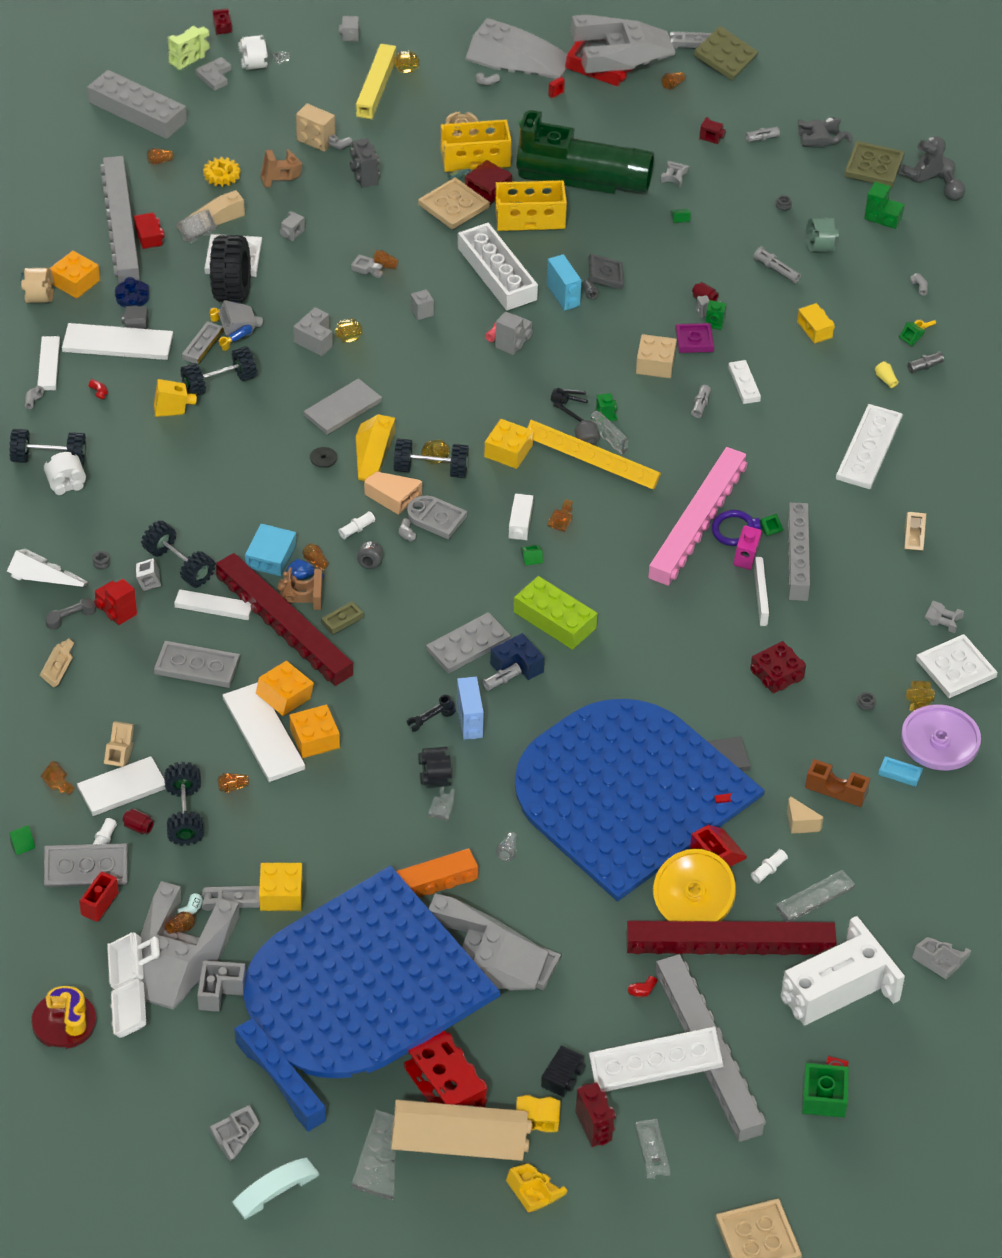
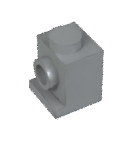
(292, 226)
(148, 574)

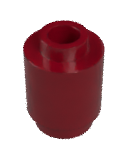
(703, 289)
(138, 821)

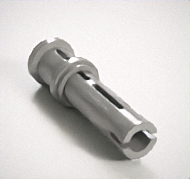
(771, 261)

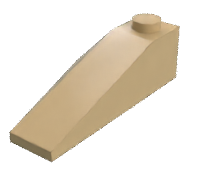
(224, 207)

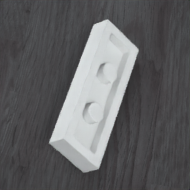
(744, 382)

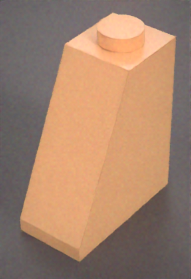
(392, 490)

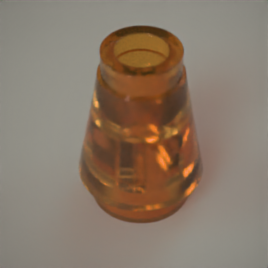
(671, 80)
(159, 155)
(385, 259)
(315, 556)
(230, 782)
(180, 923)

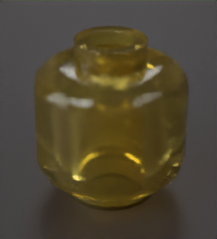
(406, 61)
(348, 330)
(435, 448)

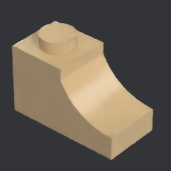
(914, 531)

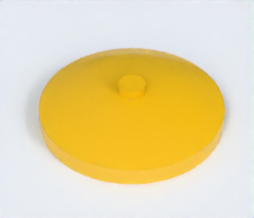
(694, 887)

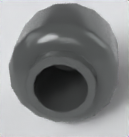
(587, 432)
(370, 554)

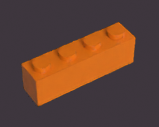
(441, 873)

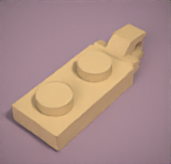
(57, 663)

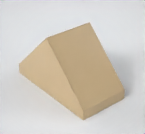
(802, 818)

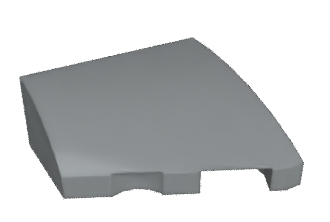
(939, 956)
(234, 1131)

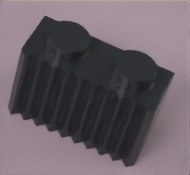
(562, 1071)

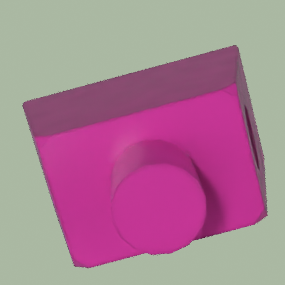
(749, 543)

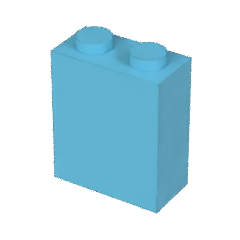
(563, 282)
(270, 549)

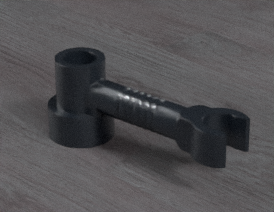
(445, 706)

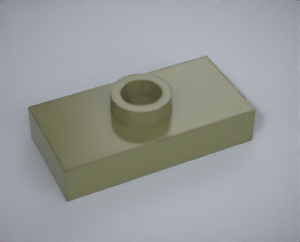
(342, 617)

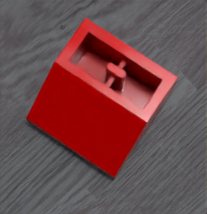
(717, 842)

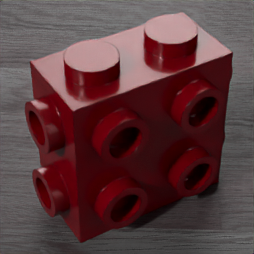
(484, 179)
(778, 667)
(595, 1114)

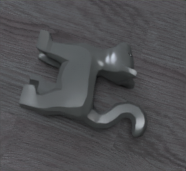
(820, 132)

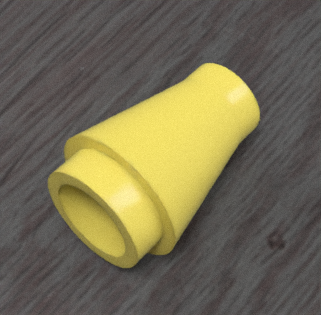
(886, 374)

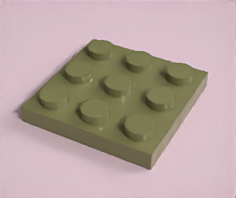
(726, 53)
(874, 163)

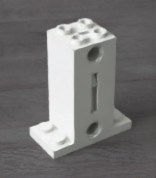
(841, 976)

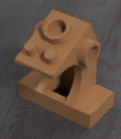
(272, 167)
(290, 586)

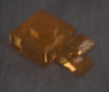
(561, 518)
(55, 778)

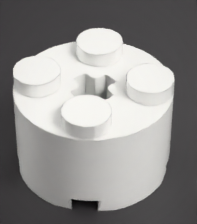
(253, 52)
(65, 473)

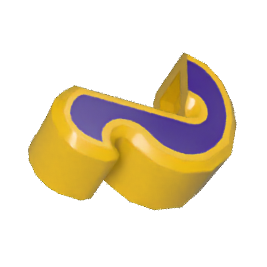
(75, 1007)

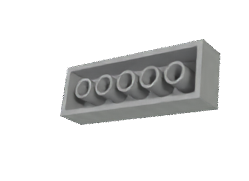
(137, 104)

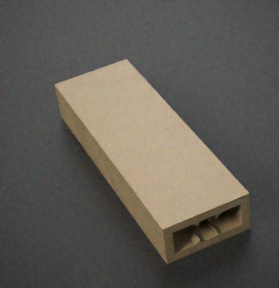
(460, 1130)

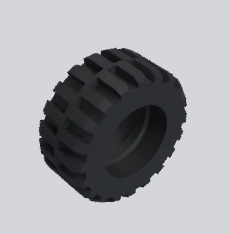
(230, 268)

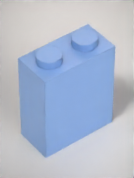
(470, 708)

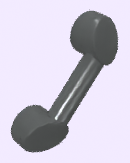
(53, 619)

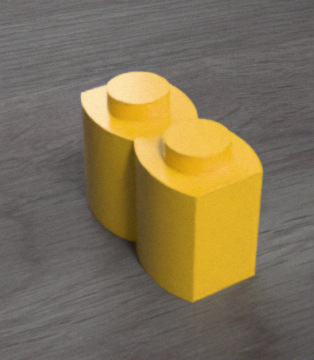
(542, 1112)

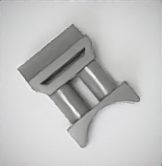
(677, 168)
(937, 611)

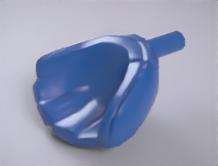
(302, 569)

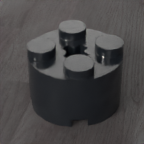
(435, 767)

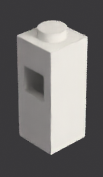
(521, 516)

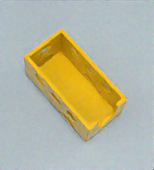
(472, 150)
(536, 211)

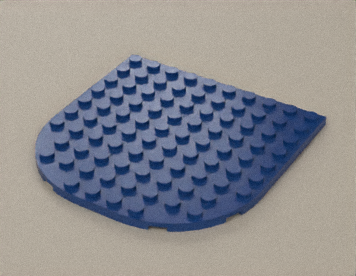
(626, 789)
(362, 981)

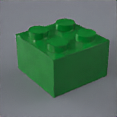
(825, 1090)

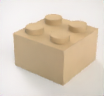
(315, 127)
(656, 356)

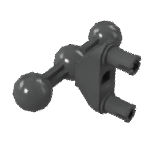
(933, 165)

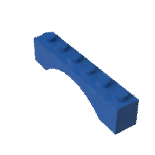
(300, 1097)

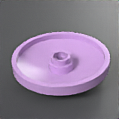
(941, 737)

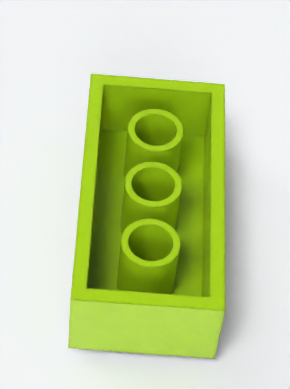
(555, 612)

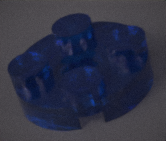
(139, 291)

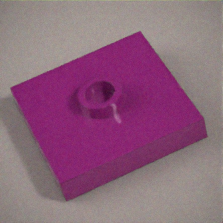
(694, 338)

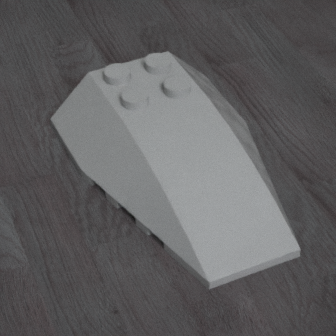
(511, 48)

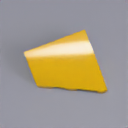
(533, 1187)

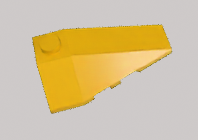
(373, 444)

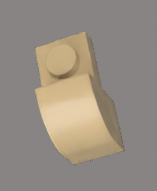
(120, 747)

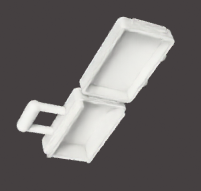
(124, 976)

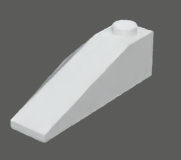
(33, 567)

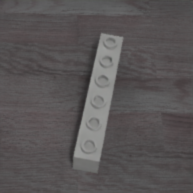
(798, 551)

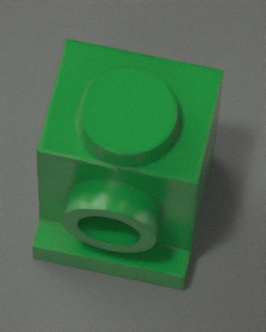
(716, 314)
(607, 406)

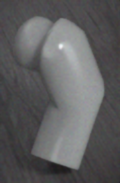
(487, 80)
(339, 144)
(923, 284)
(33, 395)
(405, 532)

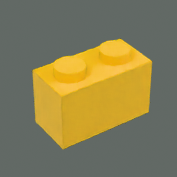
(815, 323)

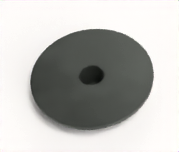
(323, 457)

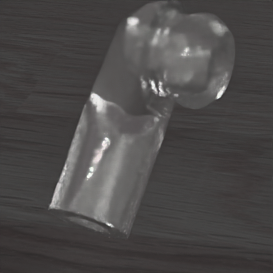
(279, 57)

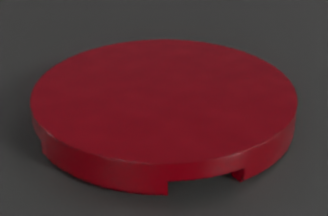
(50, 1026)

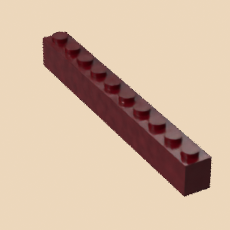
(284, 619)
(730, 937)

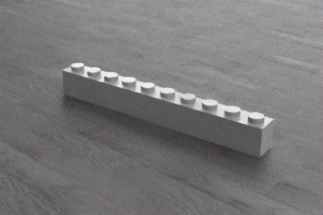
(120, 218)
(726, 1082)

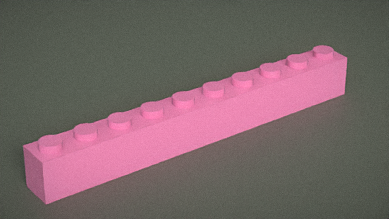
(697, 516)

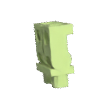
(188, 47)

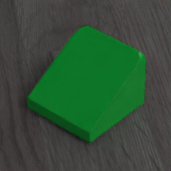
(680, 215)
(911, 333)
(771, 525)
(532, 554)
(21, 840)

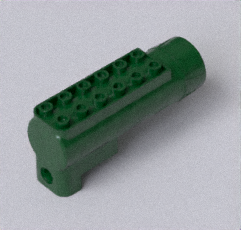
(553, 154)

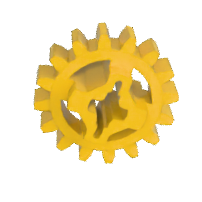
(221, 171)

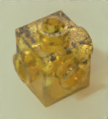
(919, 694)

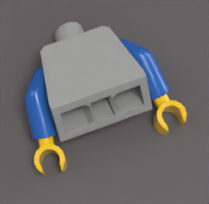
(236, 320)

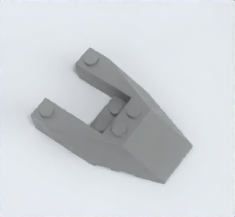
(627, 42)
(497, 949)
(181, 955)

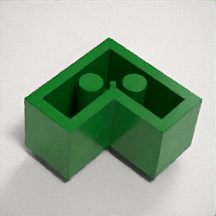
(881, 209)

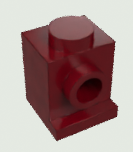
(222, 21)
(711, 131)

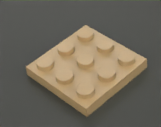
(453, 203)
(758, 1232)

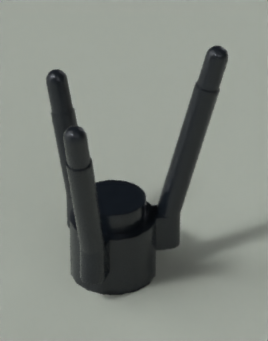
(561, 396)

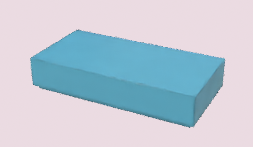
(900, 771)

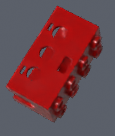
(441, 1064)

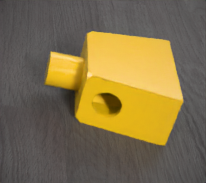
(171, 398)

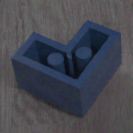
(518, 651)

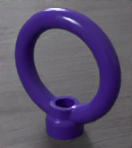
(755, 523)

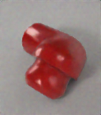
(99, 387)
(642, 989)

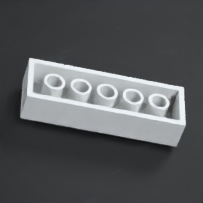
(497, 266)

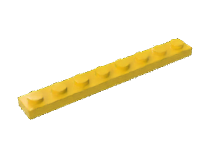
(594, 455)

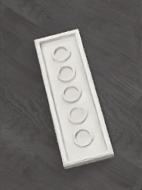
(117, 341)
(869, 446)
(263, 733)
(656, 1059)

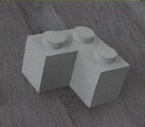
(314, 332)
(512, 332)
(219, 979)

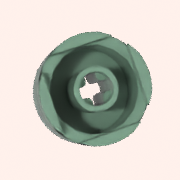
(821, 234)

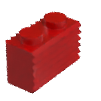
(148, 230)
(98, 896)

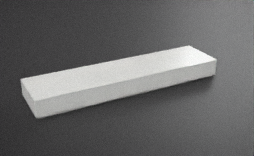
(49, 362)
(761, 591)
(213, 604)

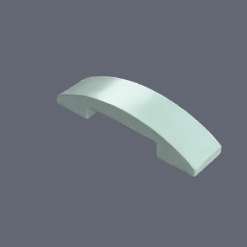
(273, 1184)

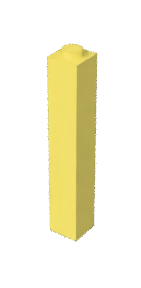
(376, 81)

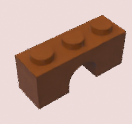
(822, 780)

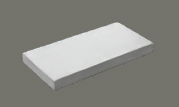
(121, 786)

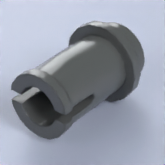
(591, 291)

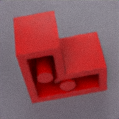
(117, 601)

